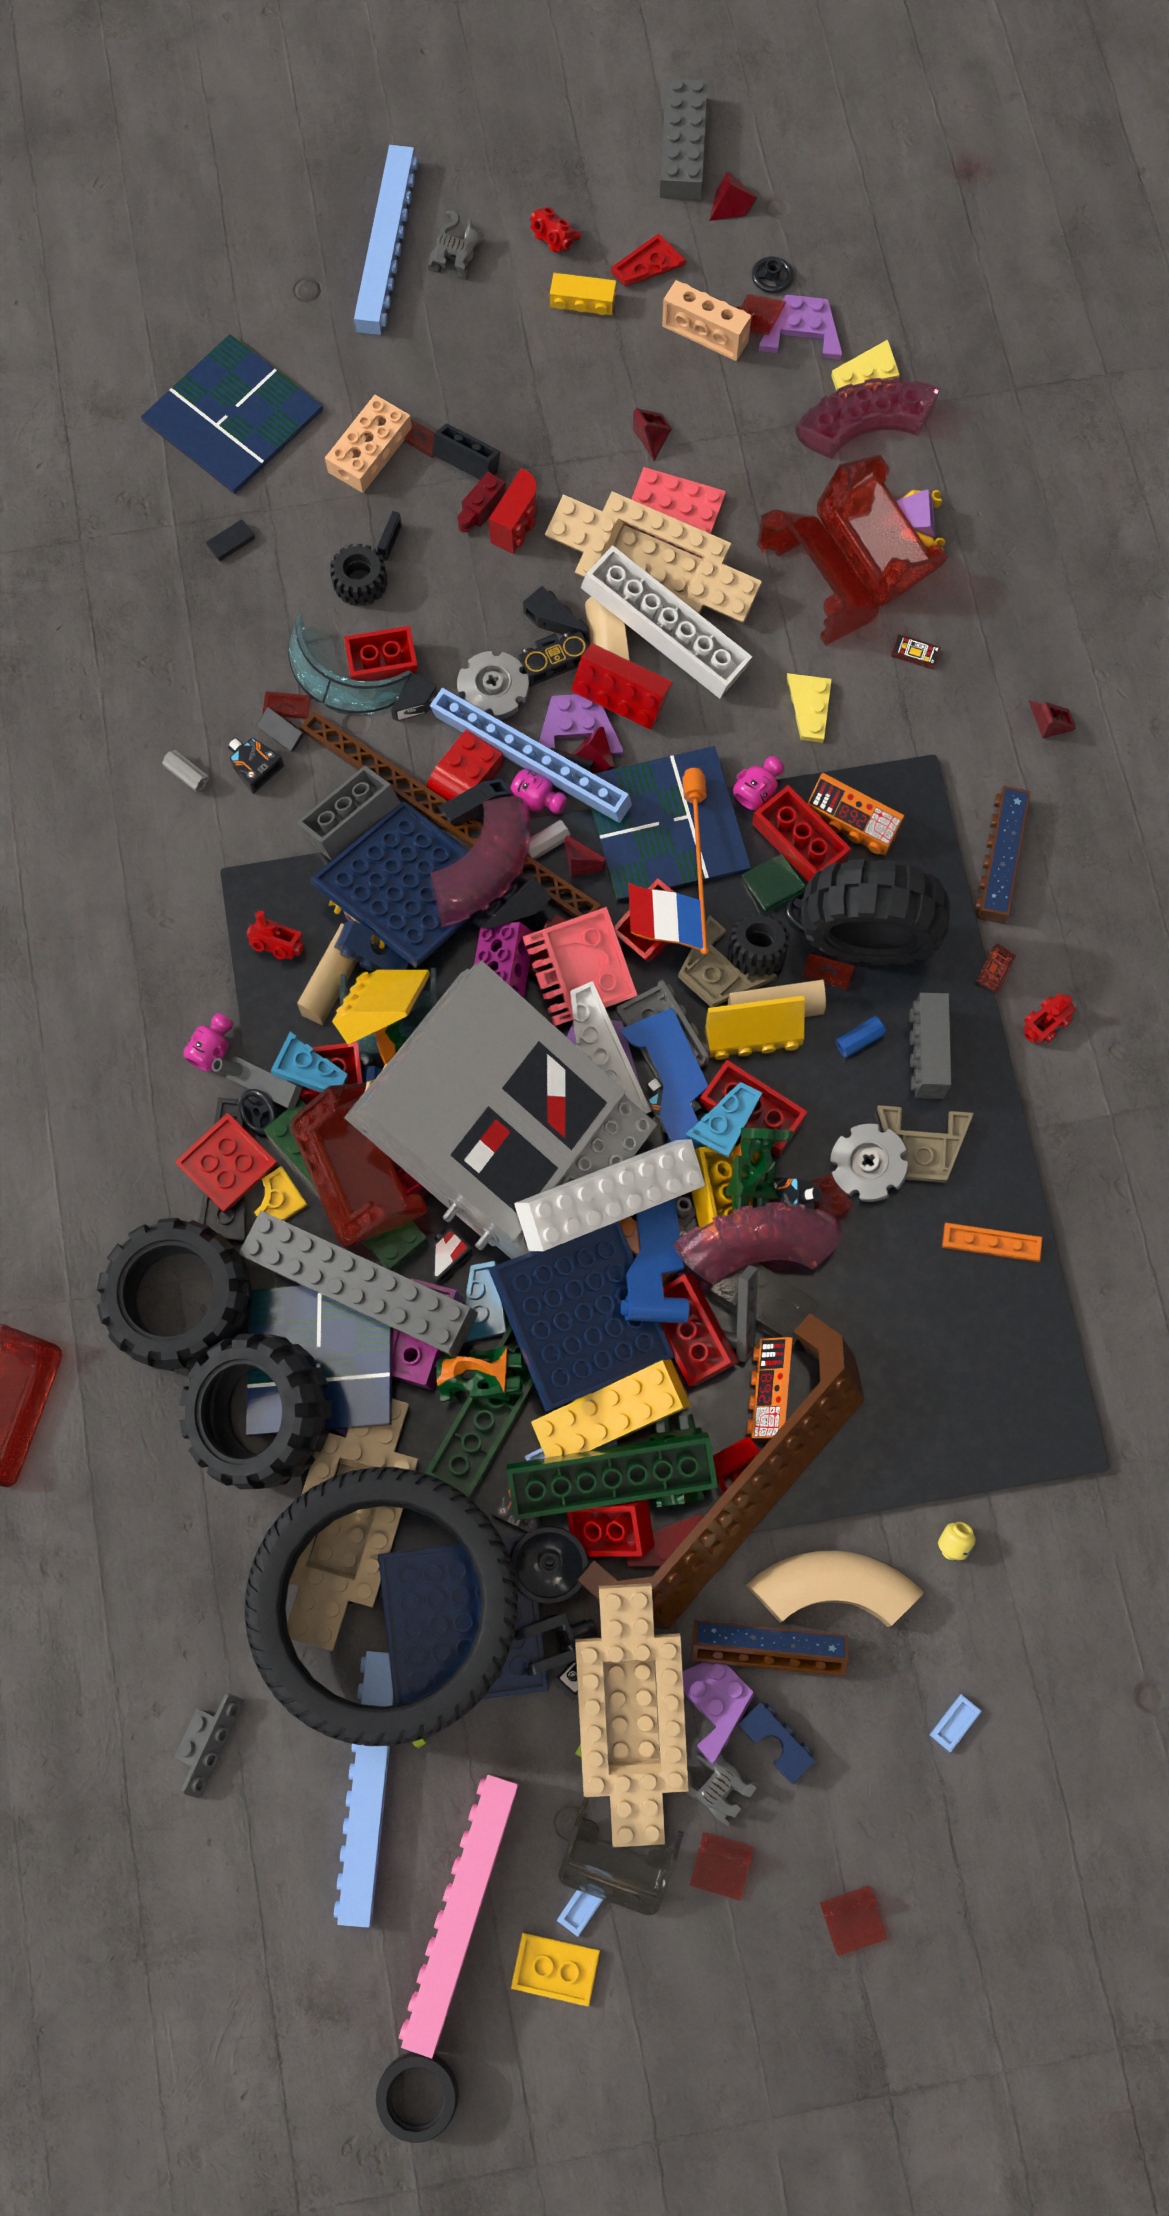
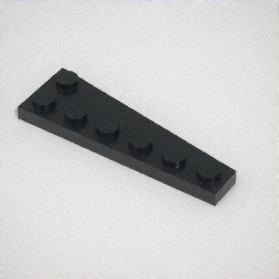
(233, 1222)

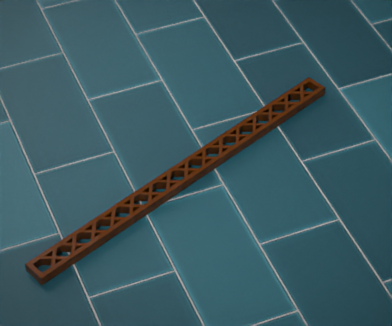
(400, 776)

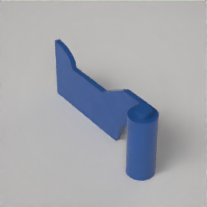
(676, 1068)
(657, 1256)

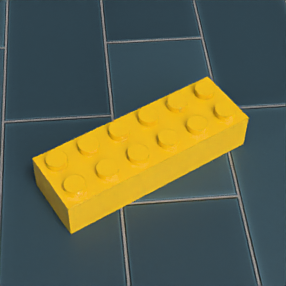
(613, 1411)

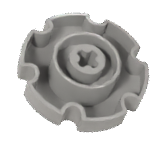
(494, 684)
(883, 1149)

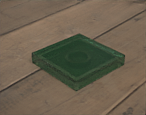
(773, 882)

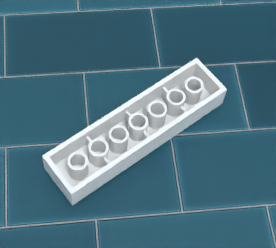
(666, 621)
(609, 1195)

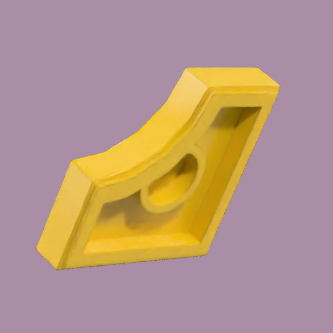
(281, 1196)

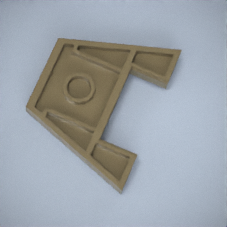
(714, 975)
(928, 1153)

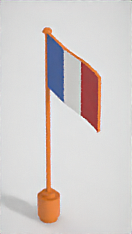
(668, 914)

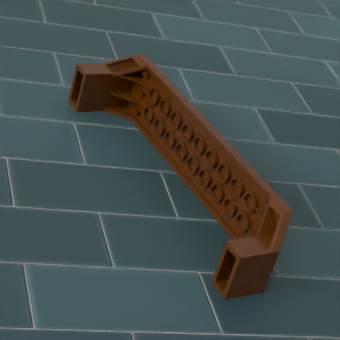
(760, 1483)

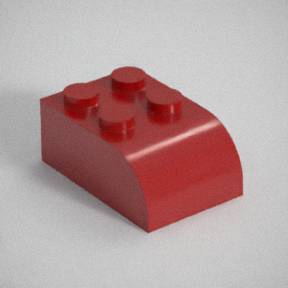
(514, 513)
(380, 654)
(465, 766)
(644, 947)
(344, 1057)
(614, 1529)

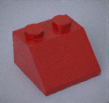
(733, 1461)

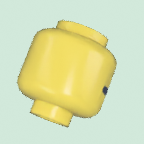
(956, 1541)

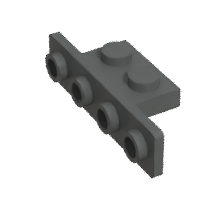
(204, 1743)

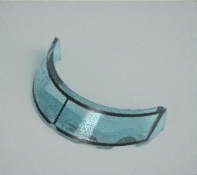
(337, 692)

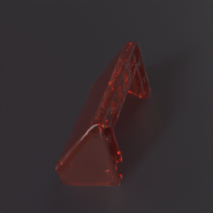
(875, 530)
(852, 603)
(350, 1170)
(26, 1379)

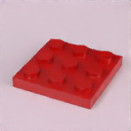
(226, 1162)

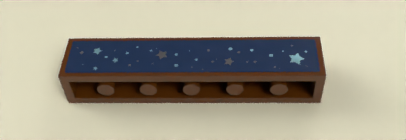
(1003, 854)
(769, 1648)

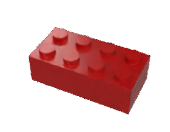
(621, 686)
(799, 833)
(771, 1111)
(700, 1343)

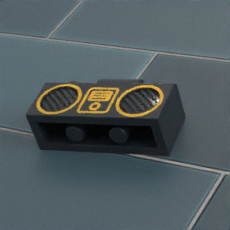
(553, 656)

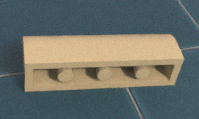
(606, 629)
(325, 983)
(812, 991)

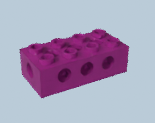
(506, 953)
(422, 1370)

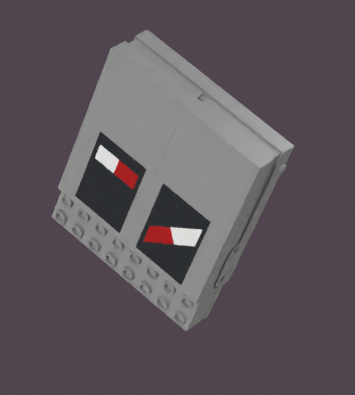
(495, 1108)

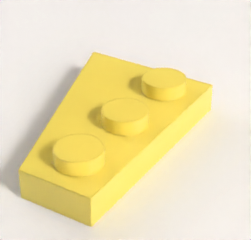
(872, 364)
(810, 703)

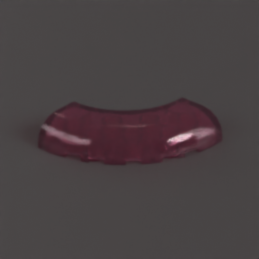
(866, 409)
(489, 865)
(759, 1236)

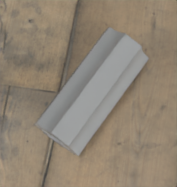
(185, 771)
(547, 839)

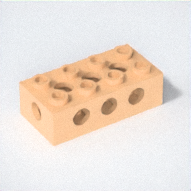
(705, 326)
(368, 443)

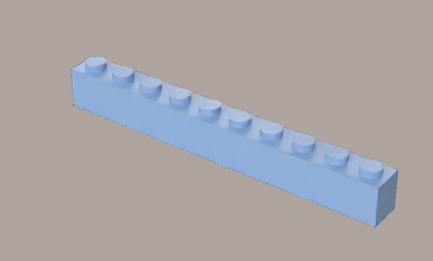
(385, 239)
(532, 755)
(366, 1805)

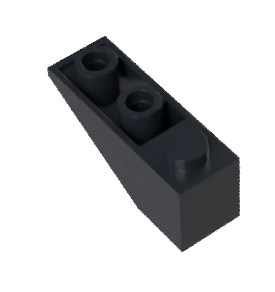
(551, 615)
(470, 803)

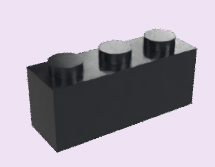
(465, 452)

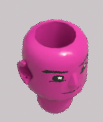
(758, 783)
(537, 792)
(208, 1043)

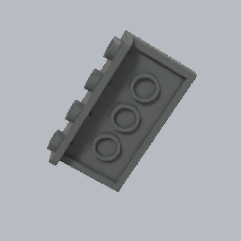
(654, 1002)

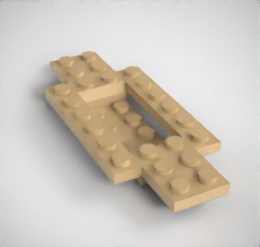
(692, 579)
(346, 1551)
(622, 1717)

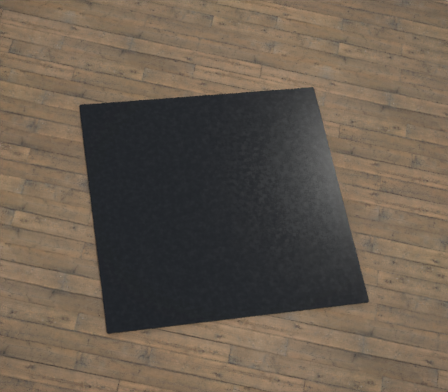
(956, 1351)

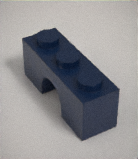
(355, 944)
(794, 1757)

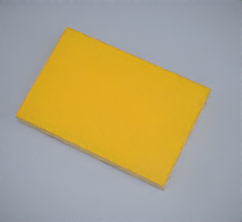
(555, 1969)

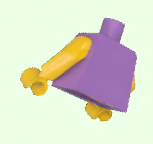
(919, 510)

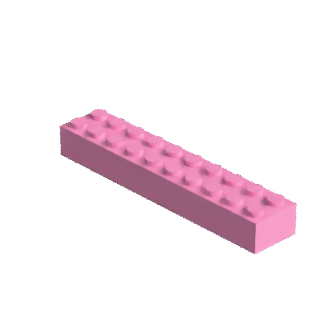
(460, 1915)

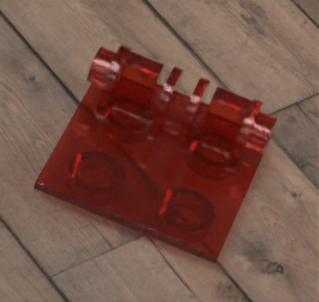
(763, 312)
(834, 1199)
(721, 1866)
(853, 1920)

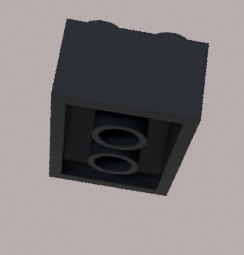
(519, 901)

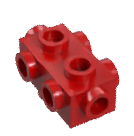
(553, 230)
(274, 938)
(1054, 1013)

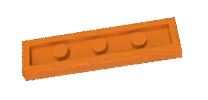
(992, 1242)

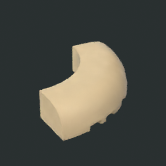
(838, 1579)

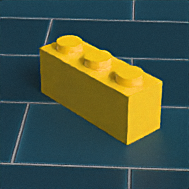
(582, 294)

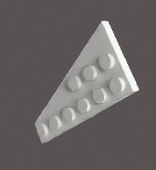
(600, 1042)

